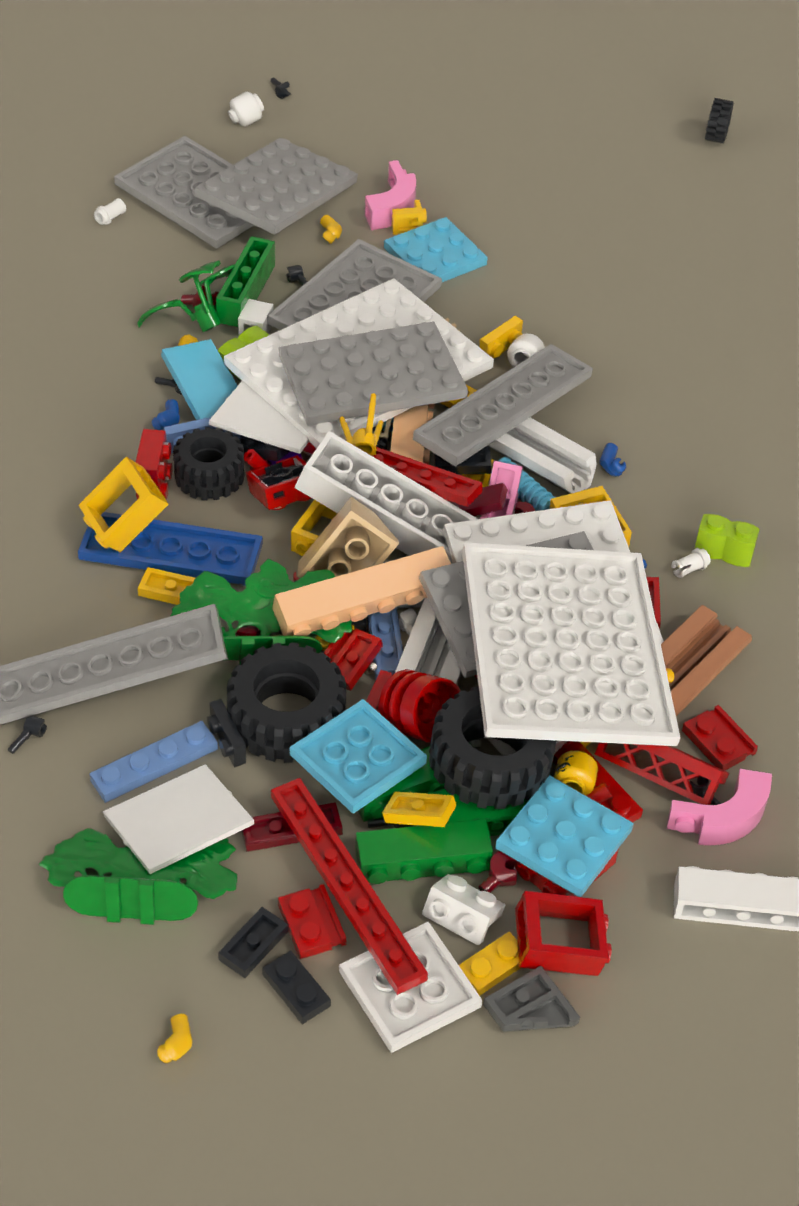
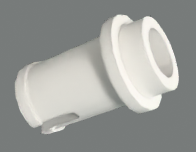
(106, 213)
(697, 560)

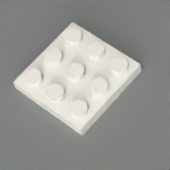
(420, 1009)

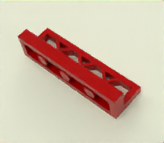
(671, 755)

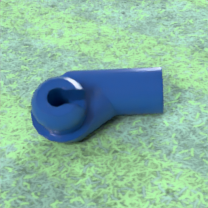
(168, 417)
(609, 462)

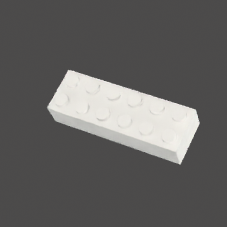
(406, 508)

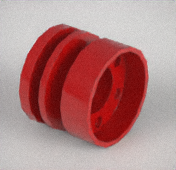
(412, 701)

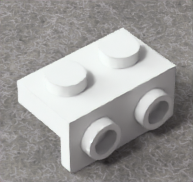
(462, 908)

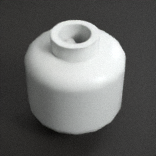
(246, 109)
(523, 348)

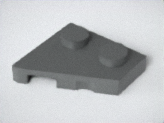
(531, 1004)

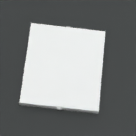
(255, 418)
(178, 818)

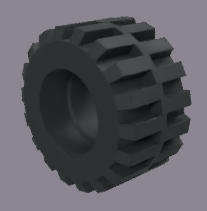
(209, 463)

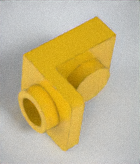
(408, 218)

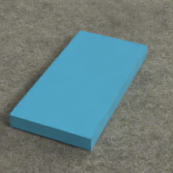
(200, 376)

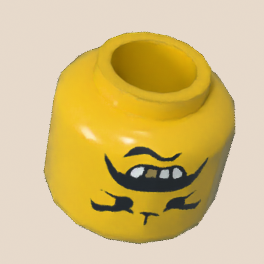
(577, 771)

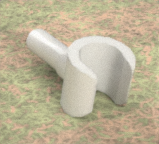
(407, 620)

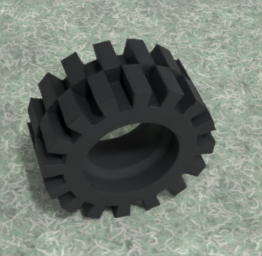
(719, 120)

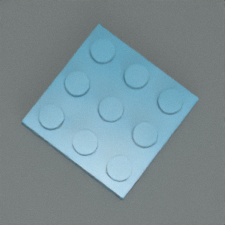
(437, 249)
(358, 755)
(564, 836)

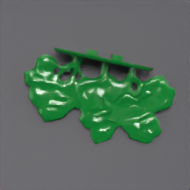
(254, 608)
(130, 888)

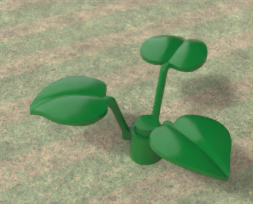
(205, 312)

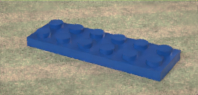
(180, 550)

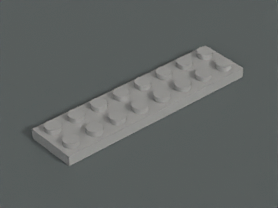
(502, 404)
(111, 663)

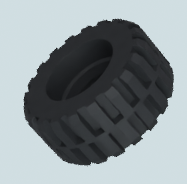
(279, 672)
(481, 776)

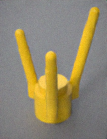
(364, 438)

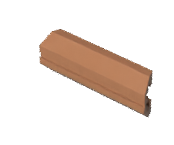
(699, 653)

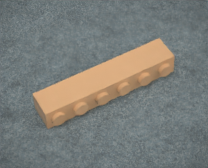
(355, 594)

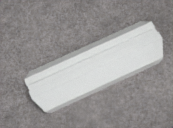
(548, 455)
(428, 648)

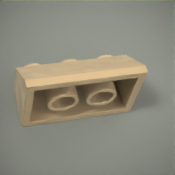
(349, 542)

